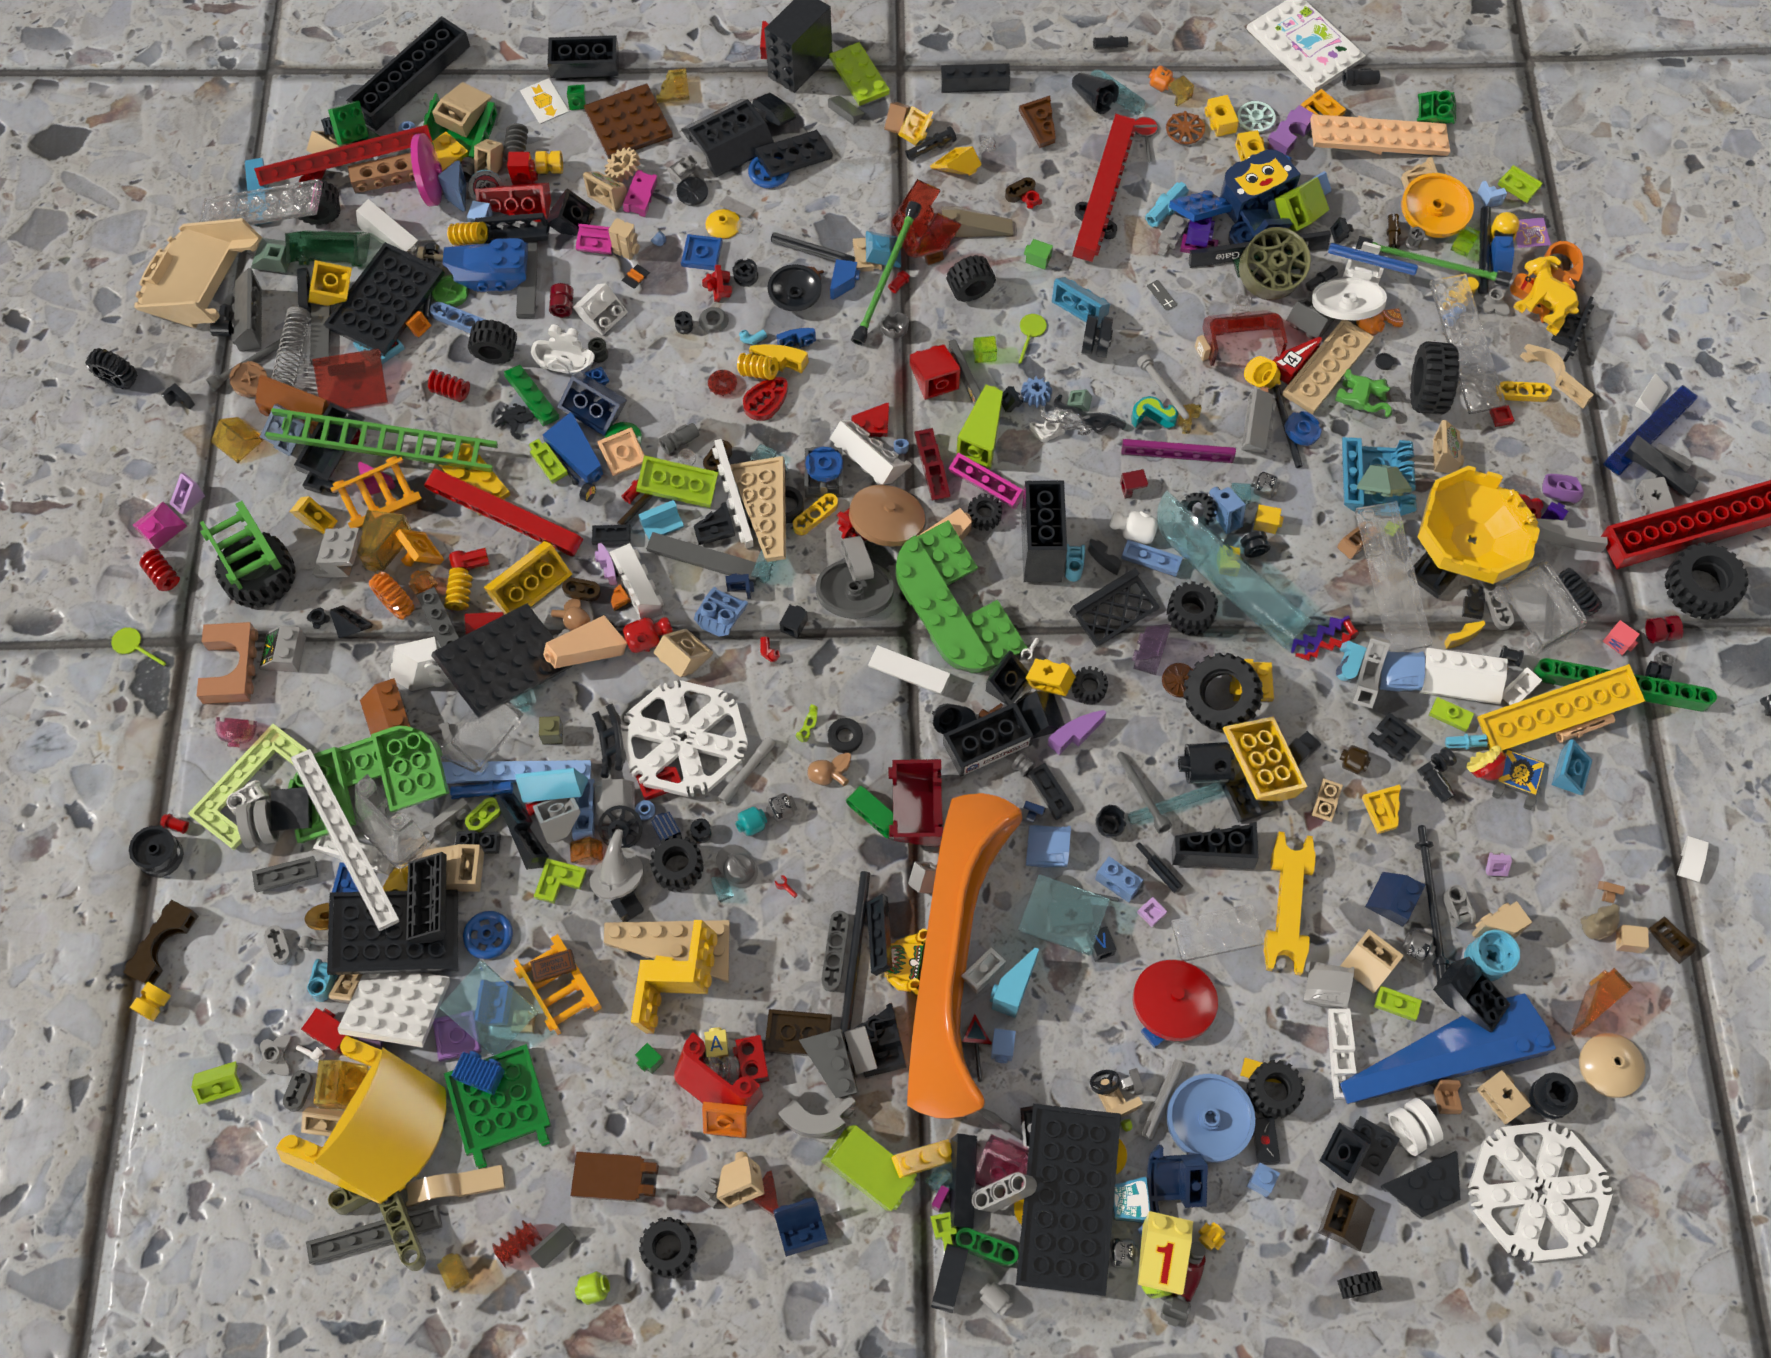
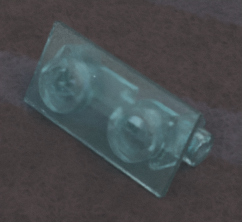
(763, 568)

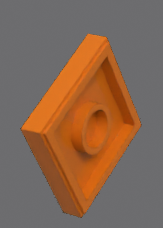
(724, 1119)

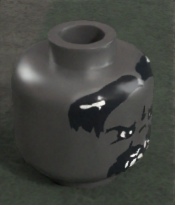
(1265, 485)
(781, 807)
(1418, 945)
(1123, 1253)

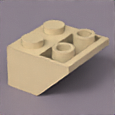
(1508, 919)
(1372, 960)

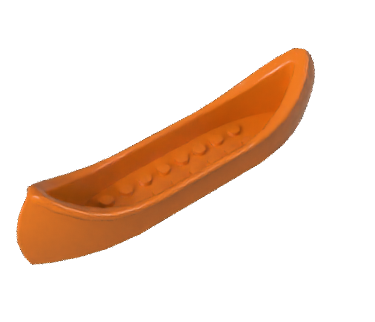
(970, 842)

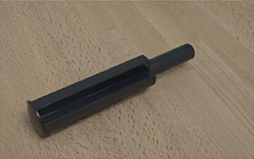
(1161, 870)

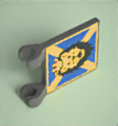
(1522, 775)

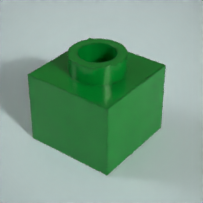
(648, 1059)

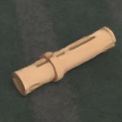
(1578, 730)

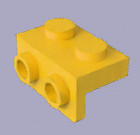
(915, 125)

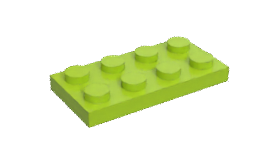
(859, 74)
(677, 481)

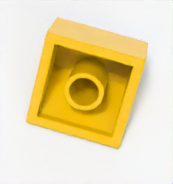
(329, 283)

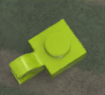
(942, 1228)

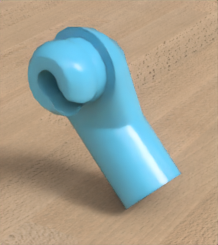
(748, 338)

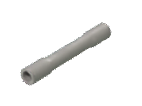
(732, 788)

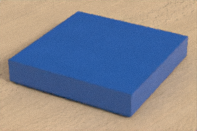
(701, 252)

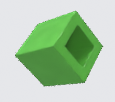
(1038, 253)

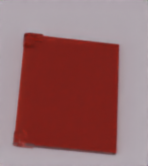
(351, 379)

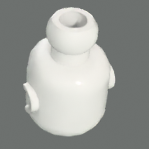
(1136, 526)

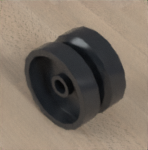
(1097, 336)
(156, 851)

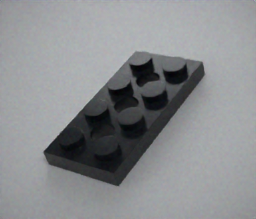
(789, 161)

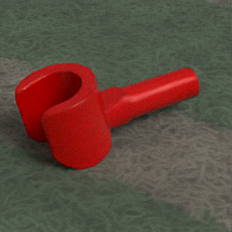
(785, 886)

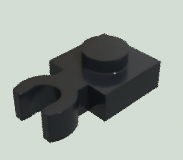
(1472, 604)

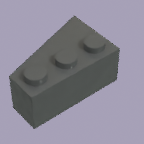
(832, 1060)

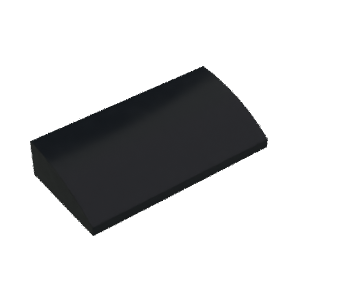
(322, 461)

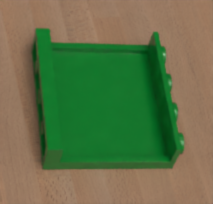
(479, 133)

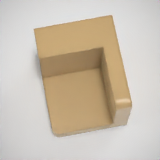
(1632, 939)

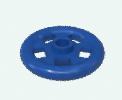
(759, 179)
(474, 925)

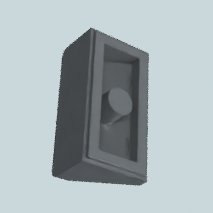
(845, 109)
(552, 1245)

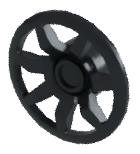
(622, 824)

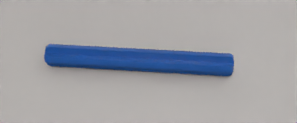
(1373, 259)

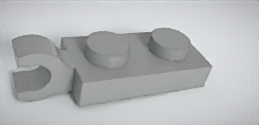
(1172, 233)
(446, 819)

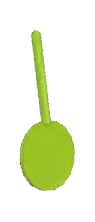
(1031, 326)
(128, 640)

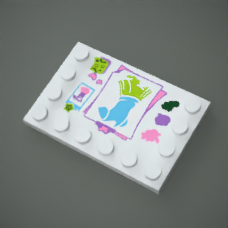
(1306, 43)

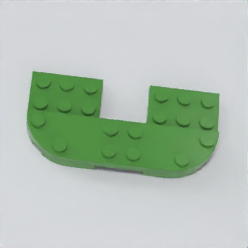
(923, 573)
(400, 755)

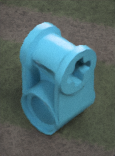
(1075, 560)
(320, 978)

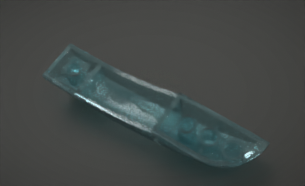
(1229, 572)

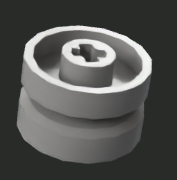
(255, 823)

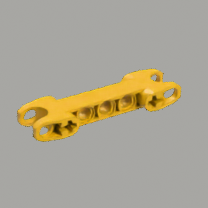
(1286, 937)

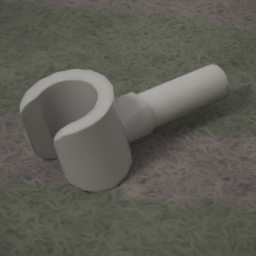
(306, 941)

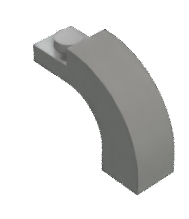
(1369, 672)
(816, 1125)

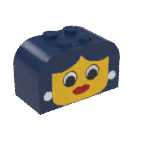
(1258, 181)

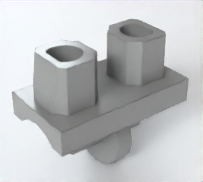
(682, 169)

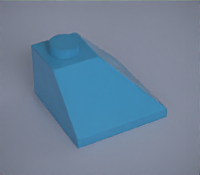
(880, 247)

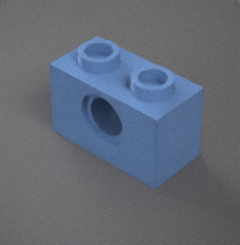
(1119, 879)

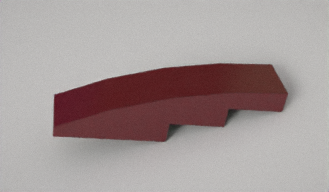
(932, 464)

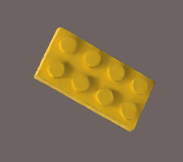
(481, 479)

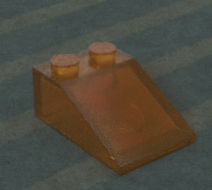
(1603, 993)

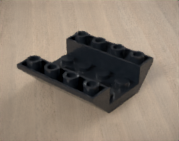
(734, 140)

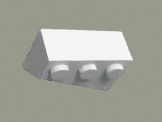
(415, 667)

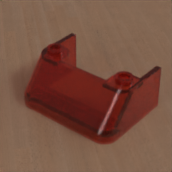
(921, 237)
(1241, 322)

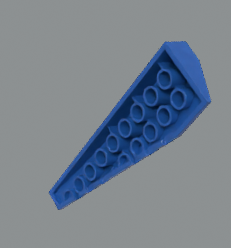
(1456, 1051)

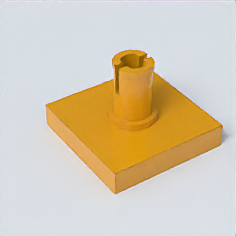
(419, 548)

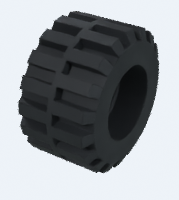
(328, 206)
(971, 278)
(492, 341)
(1197, 595)
(672, 848)
(1285, 1075)
(651, 1237)

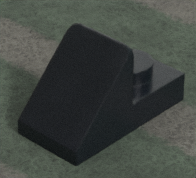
(1304, 747)

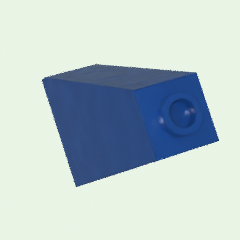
(572, 446)

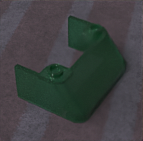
(327, 246)

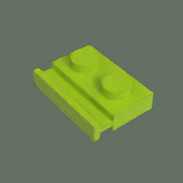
(1520, 183)

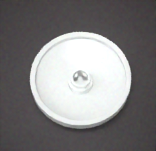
(1349, 298)

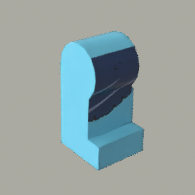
(1351, 660)

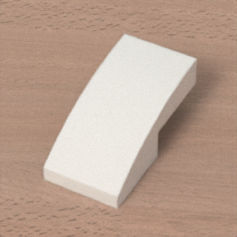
(1521, 687)
(1693, 859)

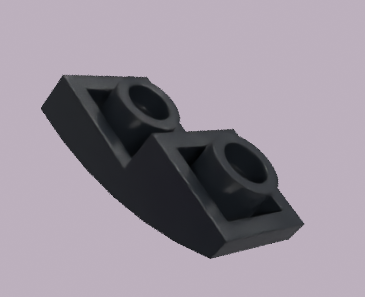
(1098, 551)
(488, 840)

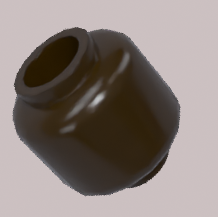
(1355, 759)

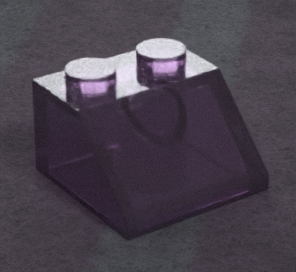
(1151, 648)

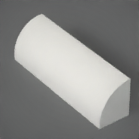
(909, 670)

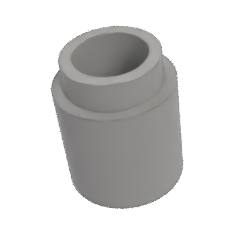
(995, 1298)

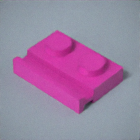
(593, 239)

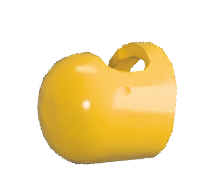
(1505, 223)

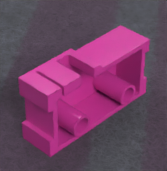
(640, 193)

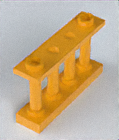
(392, 504)
(578, 983)

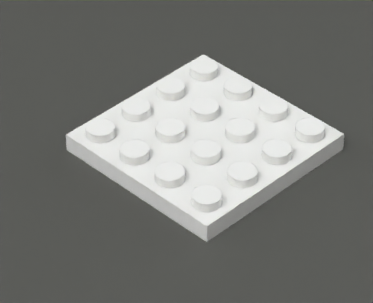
(394, 1007)

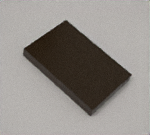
(788, 1027)

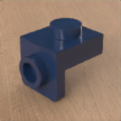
(740, 582)

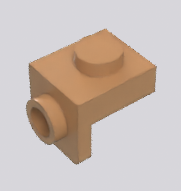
(1447, 1096)

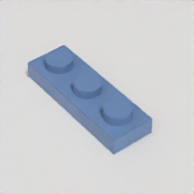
(1151, 558)

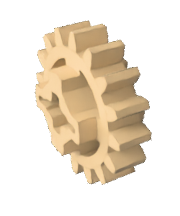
(622, 164)

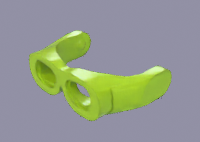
(813, 711)

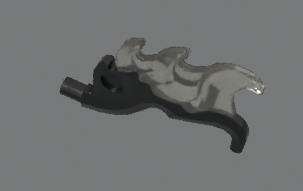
(1075, 418)

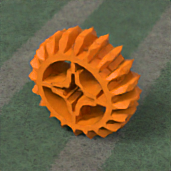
(391, 595)

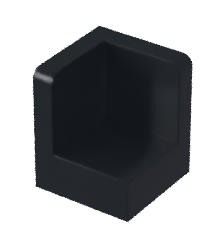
(627, 907)

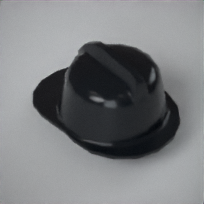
(951, 716)

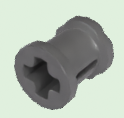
(1410, 240)

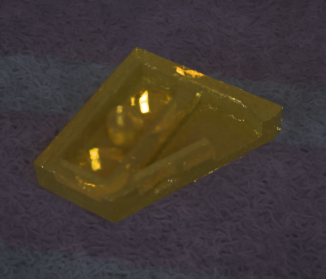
(674, 87)

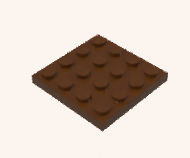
(628, 120)

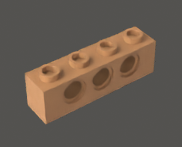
(381, 173)

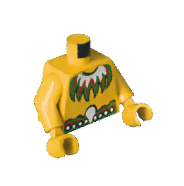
(906, 962)

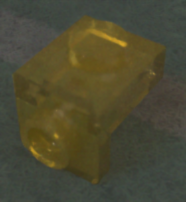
(1194, 412)

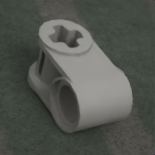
(1458, 910)

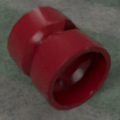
(561, 300)
(1666, 628)

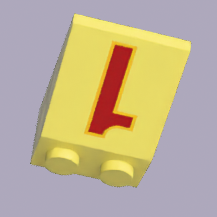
(1165, 1252)

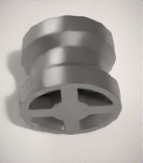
(1023, 764)

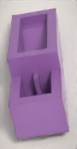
(1076, 731)

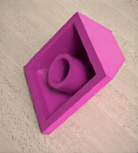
(159, 525)

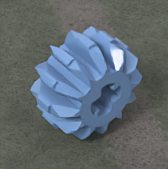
(1036, 392)

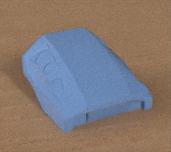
(719, 612)
(1403, 671)
(1048, 846)

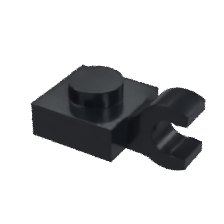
(318, 485)

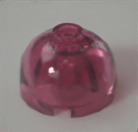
(235, 731)

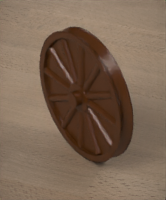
(1174, 678)

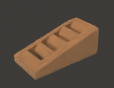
(1349, 543)

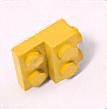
(1264, 672)

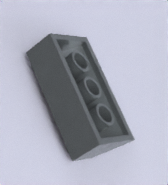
(247, 312)

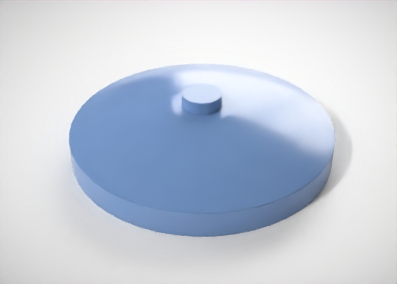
(1211, 1117)

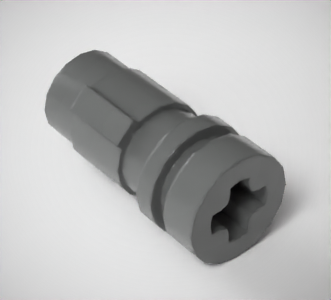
(680, 437)

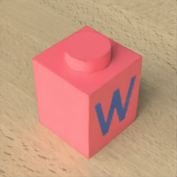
(1622, 638)

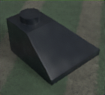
(569, 213)

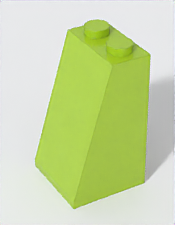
(980, 430)
(868, 1168)

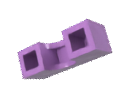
(1297, 122)

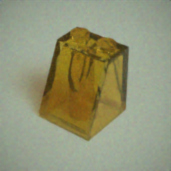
(378, 539)

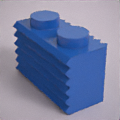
(478, 1072)

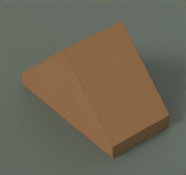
(896, 116)

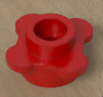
(1031, 195)

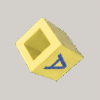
(716, 1043)

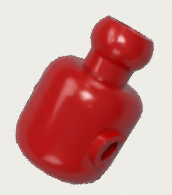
(645, 634)

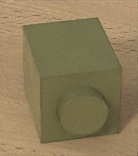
(551, 730)

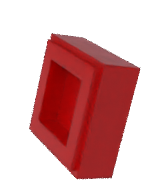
(1502, 416)

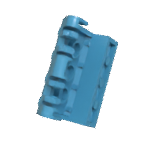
(1357, 461)

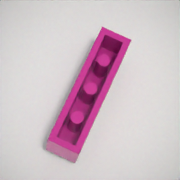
(986, 480)

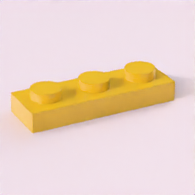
(922, 1158)

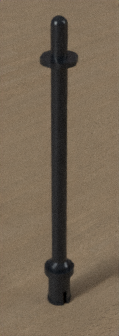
(1440, 962)

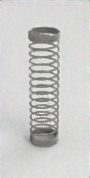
(294, 319)

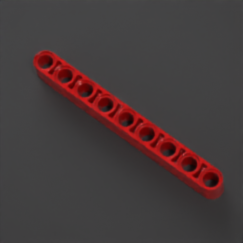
(503, 512)

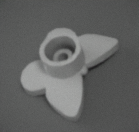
(1495, 302)
(274, 1055)

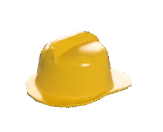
(1262, 372)

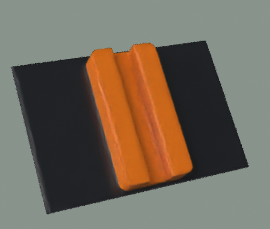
(635, 276)

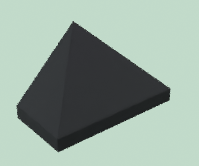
(348, 622)

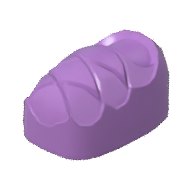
(1562, 488)

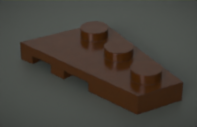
(1039, 120)

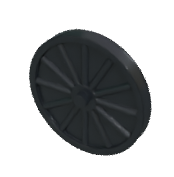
(692, 191)

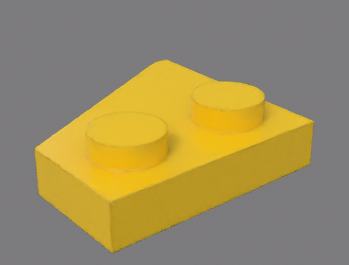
(1383, 808)

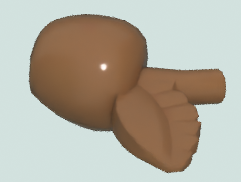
(572, 615)
(823, 771)

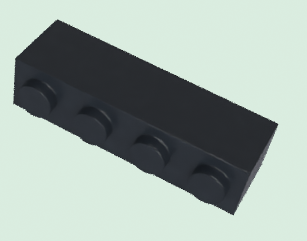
(975, 78)

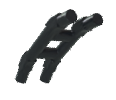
(605, 733)

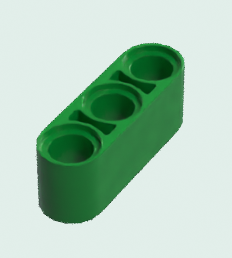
(871, 810)
(998, 1247)

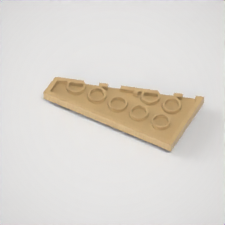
(763, 494)
(668, 940)

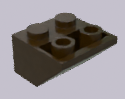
(1346, 1219)

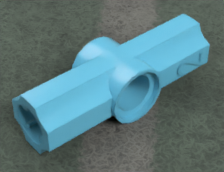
(1161, 208)

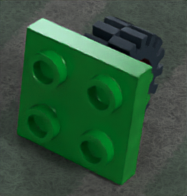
(346, 123)

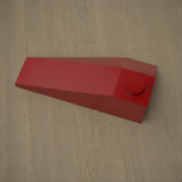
(517, 198)

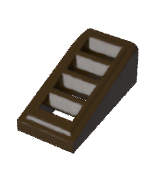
(1673, 950)

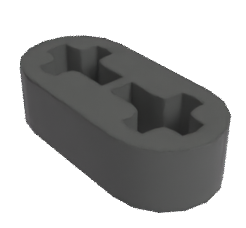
(293, 1088)

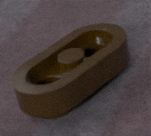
(710, 460)
(582, 589)

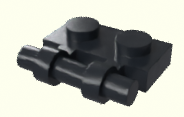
(1399, 733)

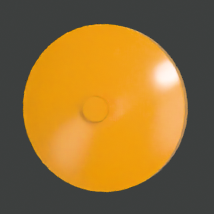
(1437, 204)

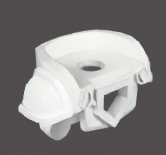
(551, 353)

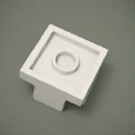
(1363, 270)

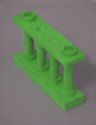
(258, 544)

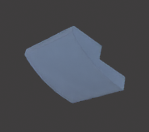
(274, 425)

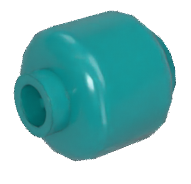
(751, 821)

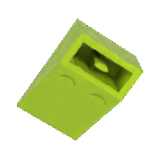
(1303, 204)

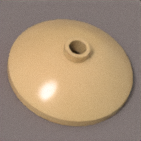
(1603, 1073)

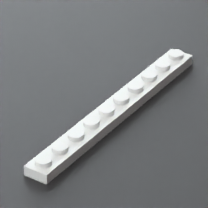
(345, 840)

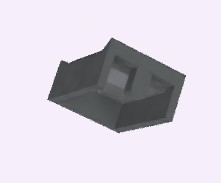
(816, 488)

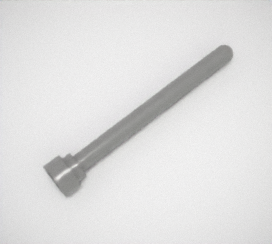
(1145, 362)

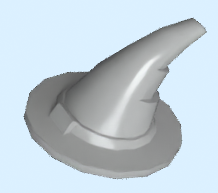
(617, 872)

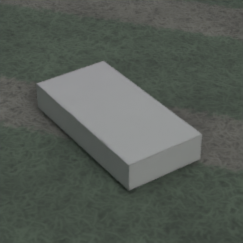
(860, 1049)

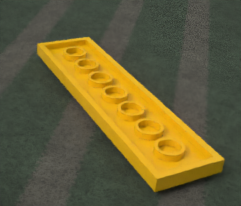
(1561, 708)

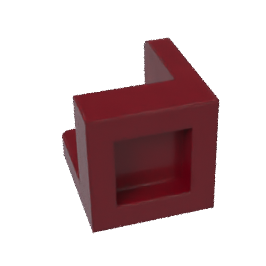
(1131, 481)

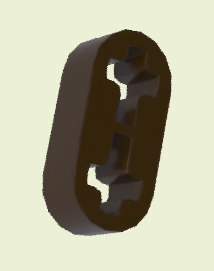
(1020, 189)

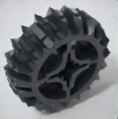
(111, 368)
(1580, 591)

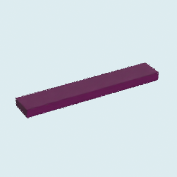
(1178, 450)

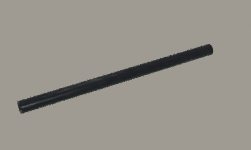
(855, 950)

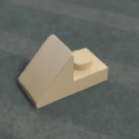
(345, 988)

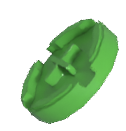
(450, 292)

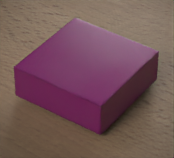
(940, 1198)

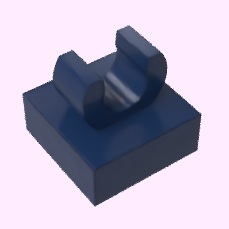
(1033, 810)

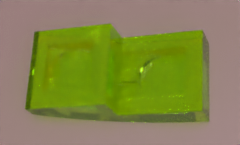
(1465, 241)

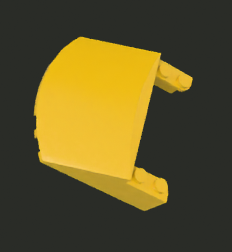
(383, 1131)

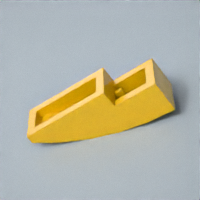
(786, 356)

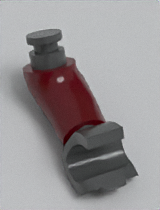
(1176, 1306)

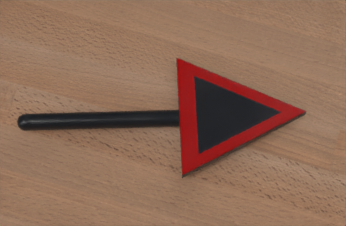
(976, 1035)

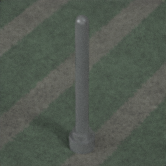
(216, 381)
(1161, 822)

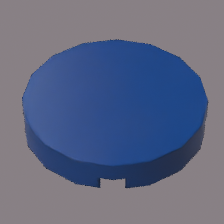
(1303, 428)
(824, 464)

